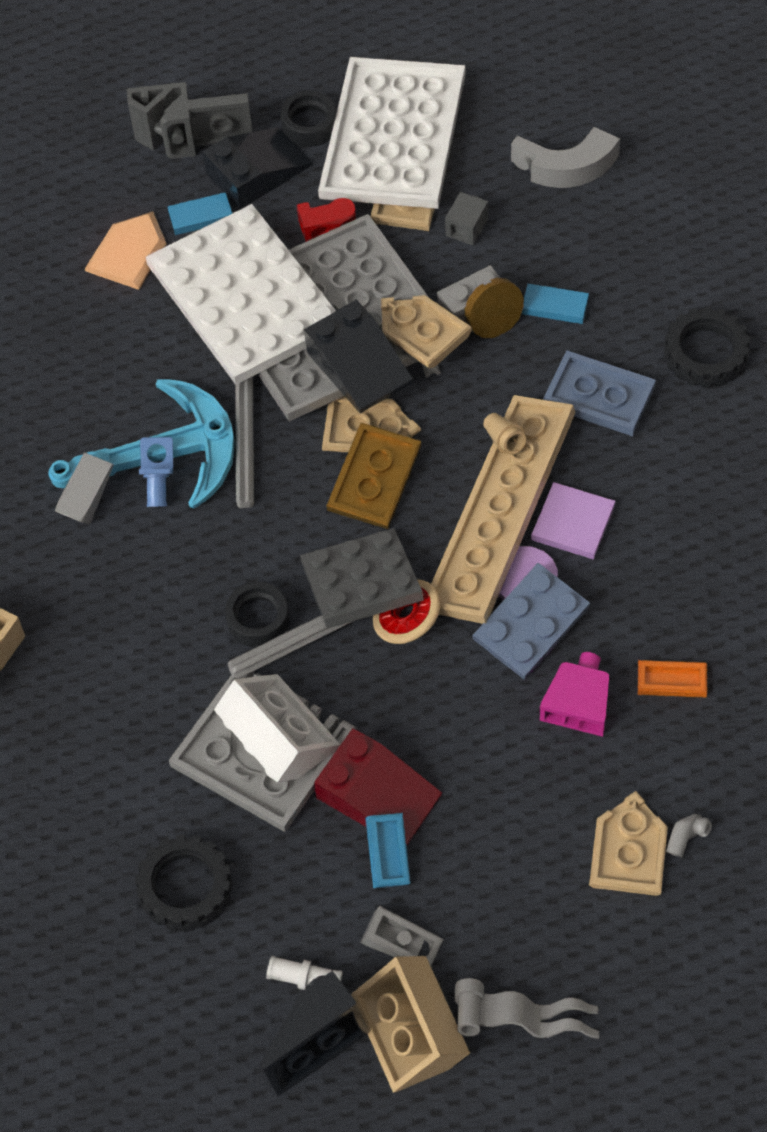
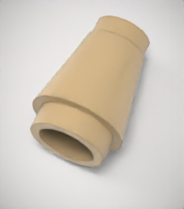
(505, 433)

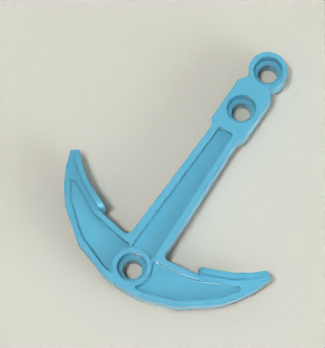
(192, 438)

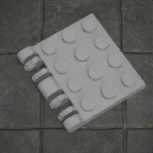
(221, 763)

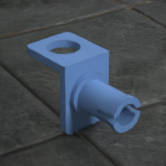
(156, 472)

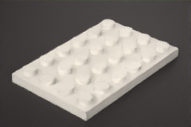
(393, 132)
(241, 292)

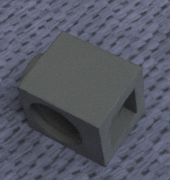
(466, 218)

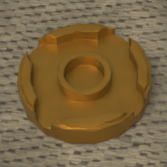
(494, 308)

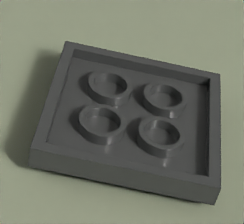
(361, 578)

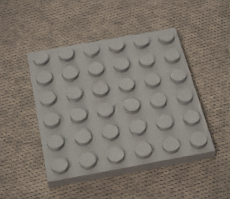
(345, 267)

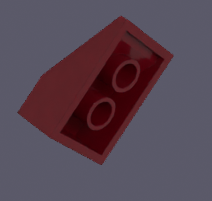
(372, 781)

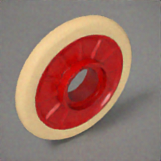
(409, 628)

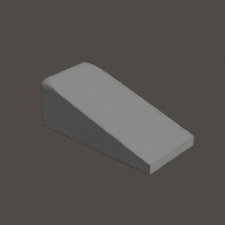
(84, 489)
(398, 936)

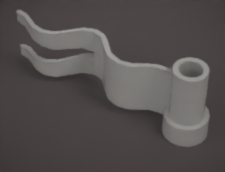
(515, 1008)

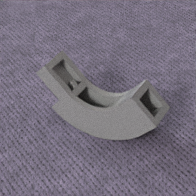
(568, 166)

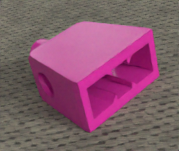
(578, 696)

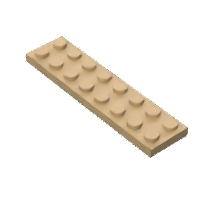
(500, 511)

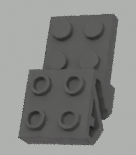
(169, 117)

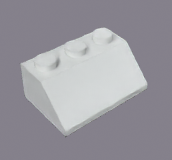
(275, 726)

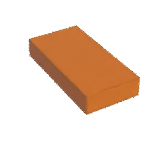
(672, 678)

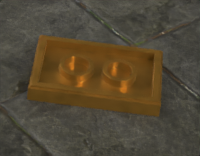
(374, 475)

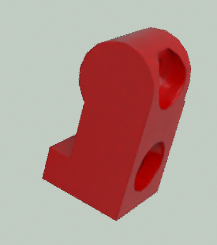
(324, 218)

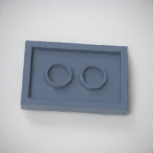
(601, 392)
(531, 621)

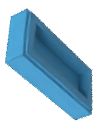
(198, 213)
(555, 303)
(387, 850)

